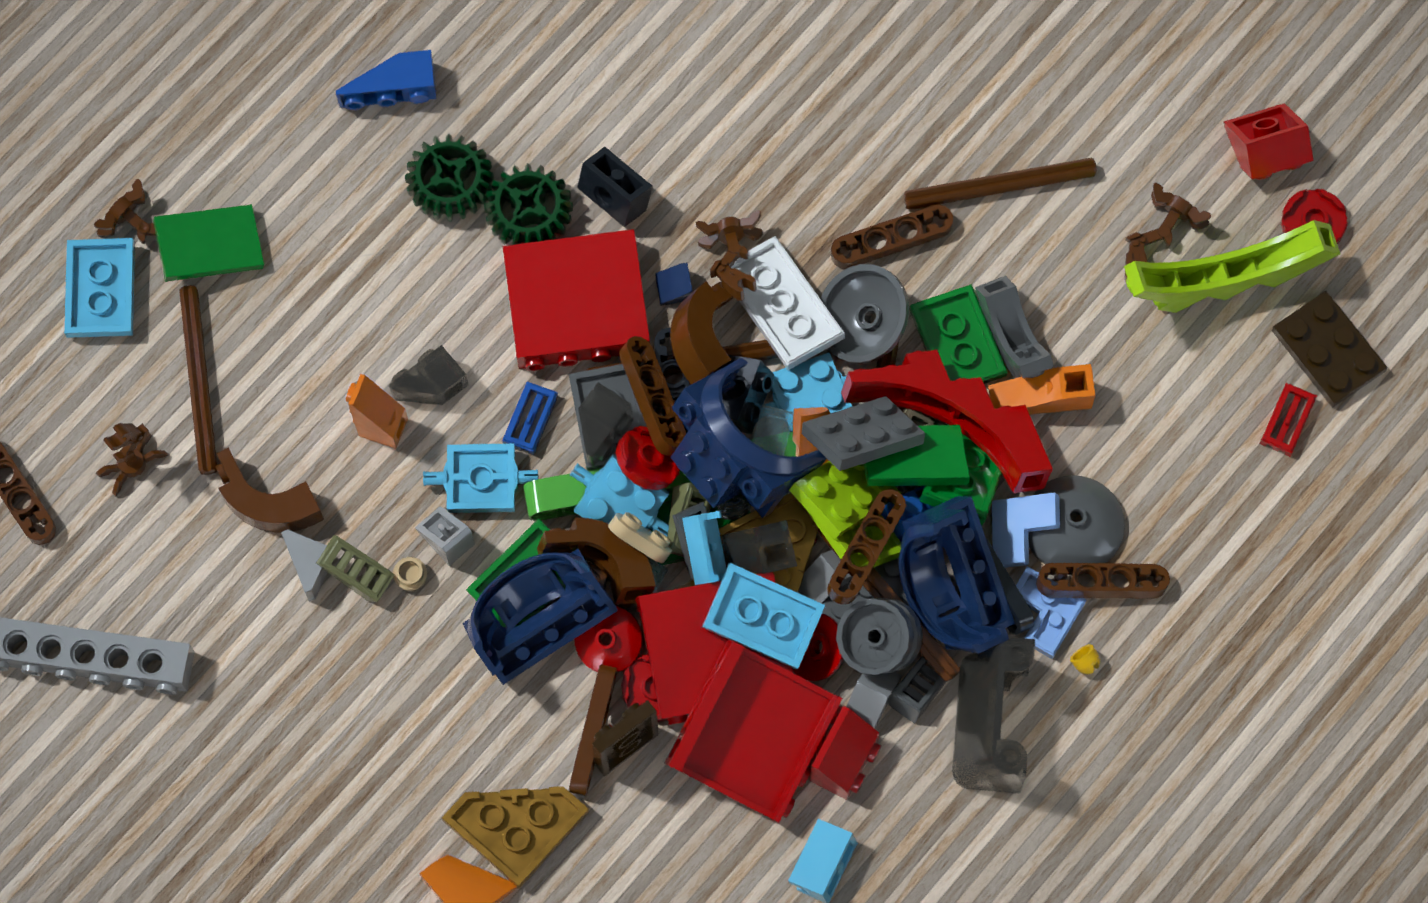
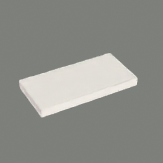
(786, 305)

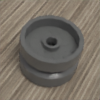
(859, 636)

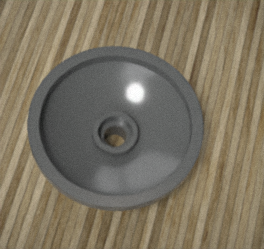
(853, 300)
(1087, 541)

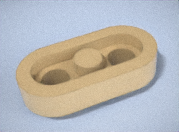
(650, 543)

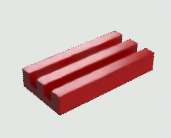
(1278, 444)

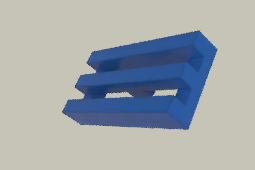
(520, 442)

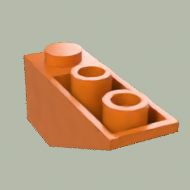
(1053, 391)
(376, 412)

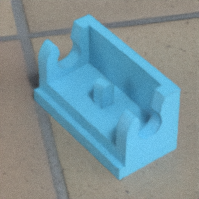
(705, 547)
(823, 861)

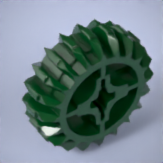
(467, 160)
(540, 186)

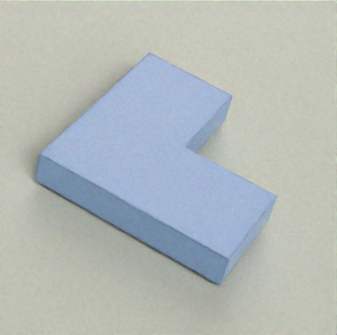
(1015, 518)
(1054, 614)

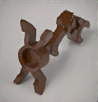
(1178, 209)
(124, 210)
(730, 232)
(130, 457)

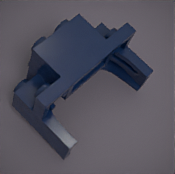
(722, 458)

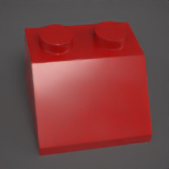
(1269, 141)
(845, 754)

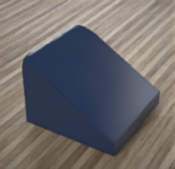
(673, 284)

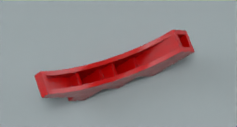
(924, 386)

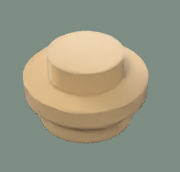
(410, 573)

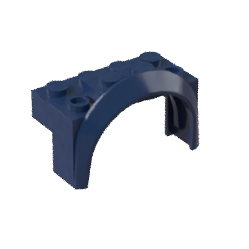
(928, 587)
(523, 590)

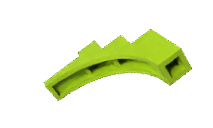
(1222, 276)

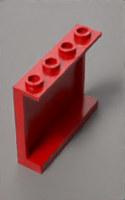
(574, 298)
(680, 648)
(754, 731)

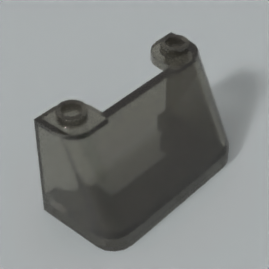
(979, 754)

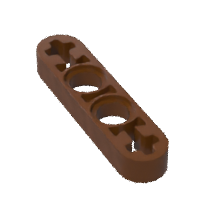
(889, 232)
(638, 361)
(17, 486)
(863, 544)
(1103, 585)
(594, 721)

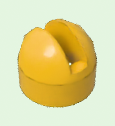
(1086, 659)

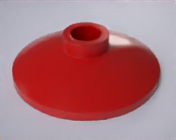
(621, 651)
(817, 664)

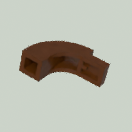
(693, 333)
(265, 511)
(623, 564)

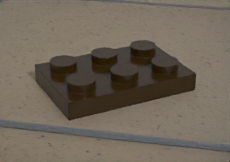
(1329, 349)
(624, 739)

